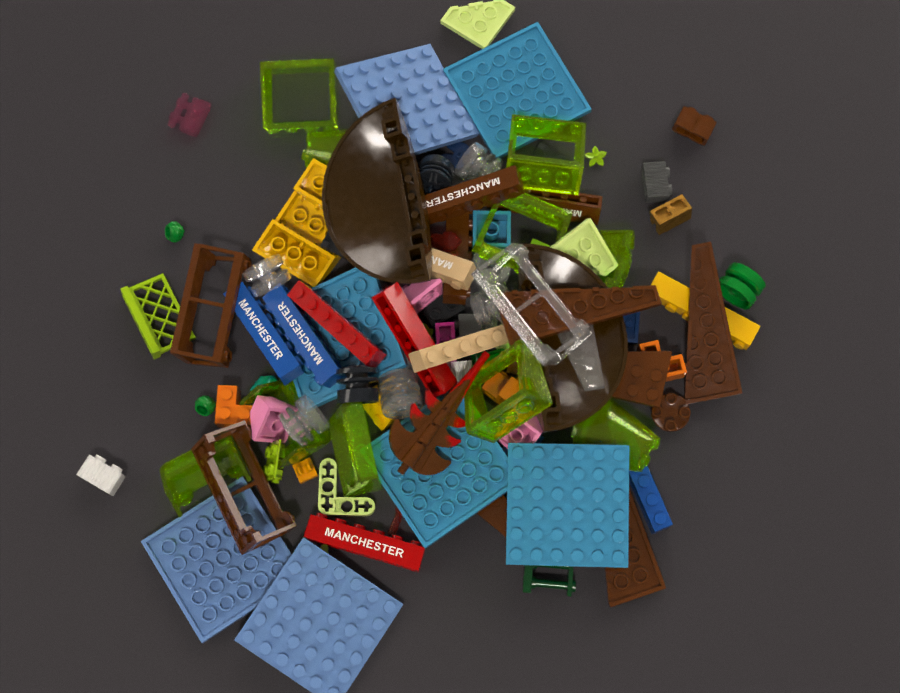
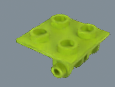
(274, 454)

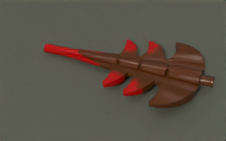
(417, 448)

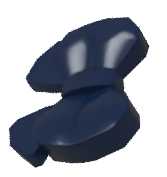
(458, 149)

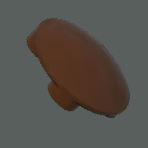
(672, 414)

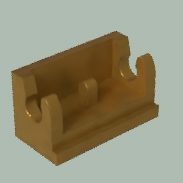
(671, 214)

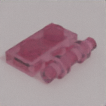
(194, 117)

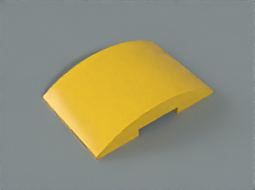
(300, 230)

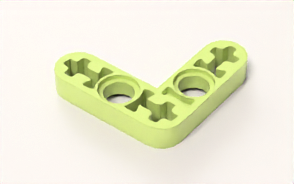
(336, 501)

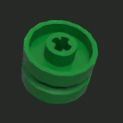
(741, 285)

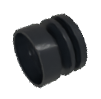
(435, 173)
(357, 385)

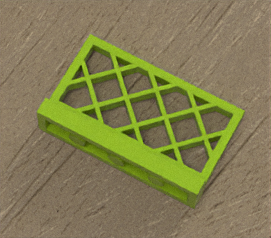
(140, 317)

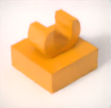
(305, 470)

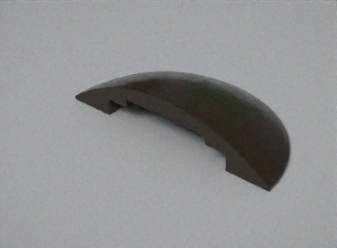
(378, 199)
(570, 401)

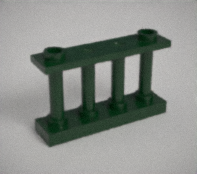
(531, 582)

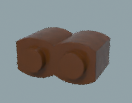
(694, 125)

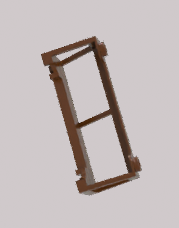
(202, 261)
(245, 537)

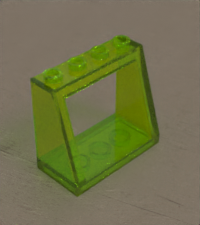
(269, 68)
(542, 172)
(516, 410)
(354, 450)

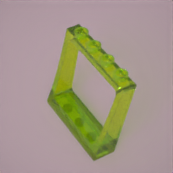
(527, 206)

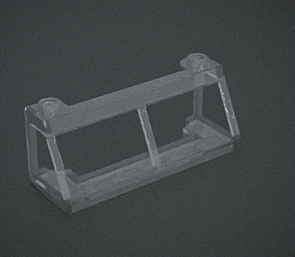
(488, 281)

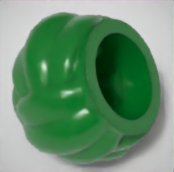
(174, 231)
(205, 405)

